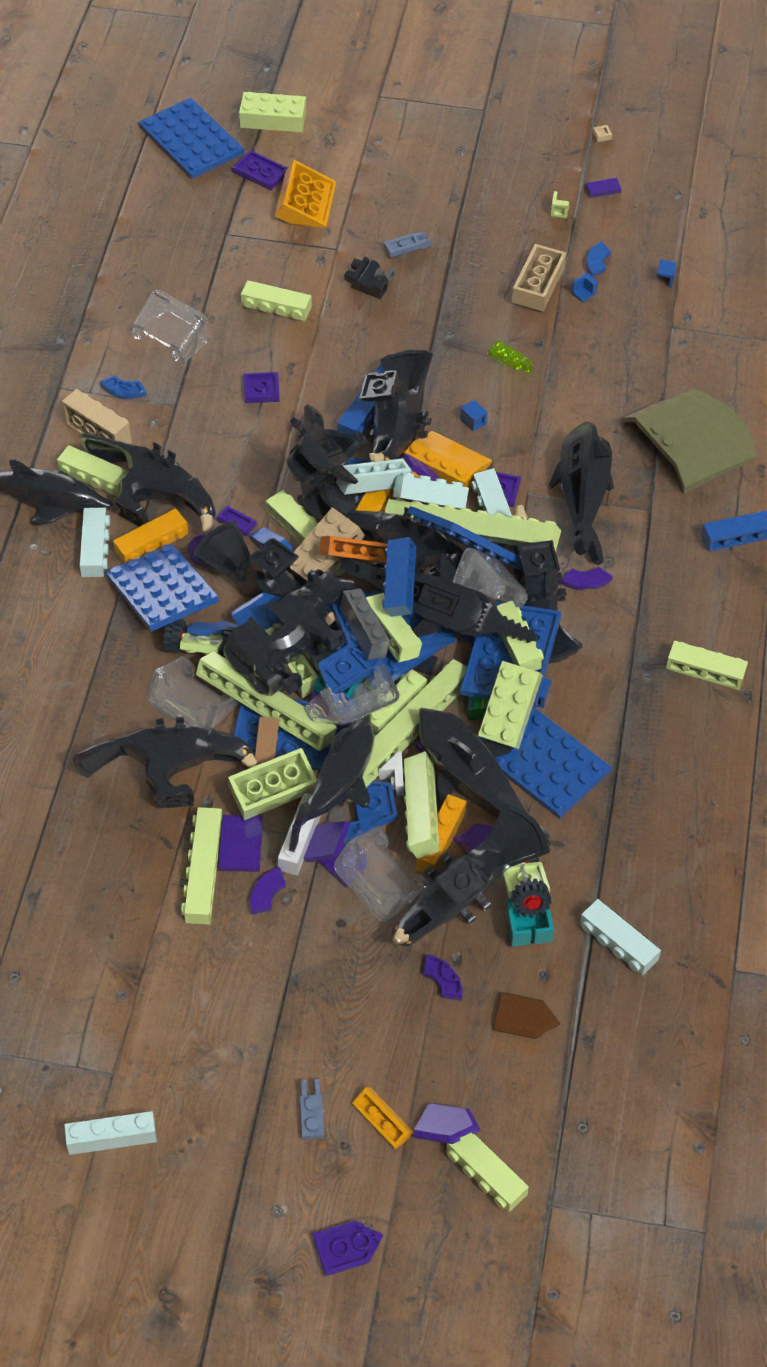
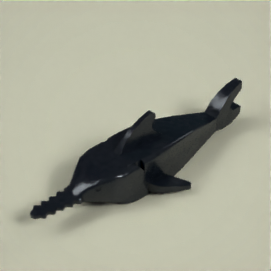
(447, 603)

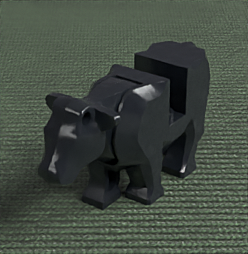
(298, 631)

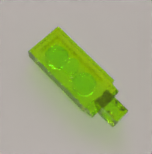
(510, 357)

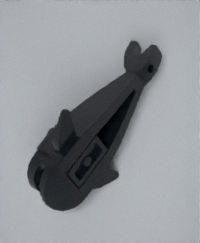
(323, 454)
(585, 477)
(324, 496)

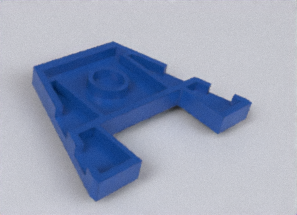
(347, 668)
(378, 813)

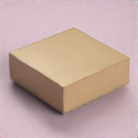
(602, 133)

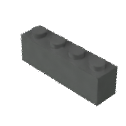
(364, 624)

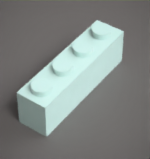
(373, 476)
(428, 491)
(490, 493)
(94, 542)
(619, 937)
(110, 1133)

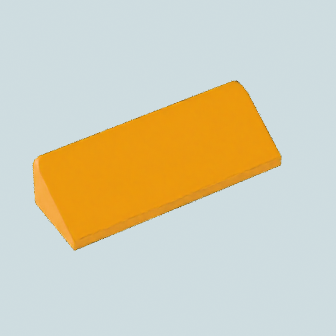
(382, 1117)

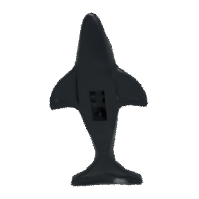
(50, 492)
(340, 775)

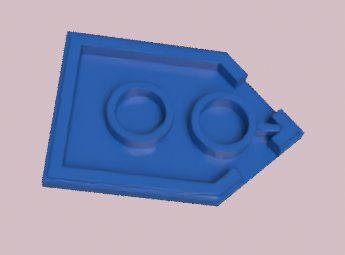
(256, 609)

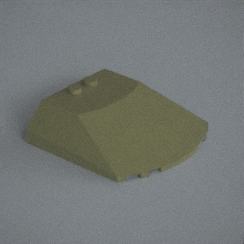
(696, 436)

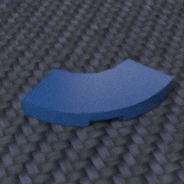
(596, 259)
(122, 388)
(204, 629)

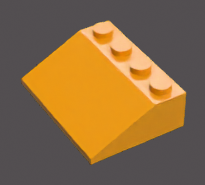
(305, 196)
(448, 458)

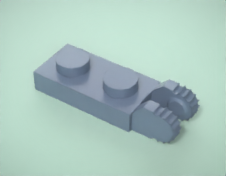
(407, 244)
(312, 1112)

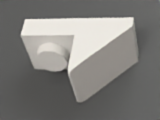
(394, 771)

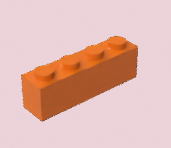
(353, 549)

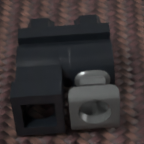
(369, 277)

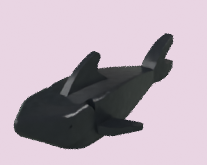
(466, 762)

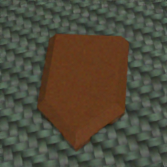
(524, 1016)

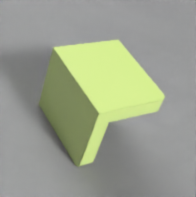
(559, 207)

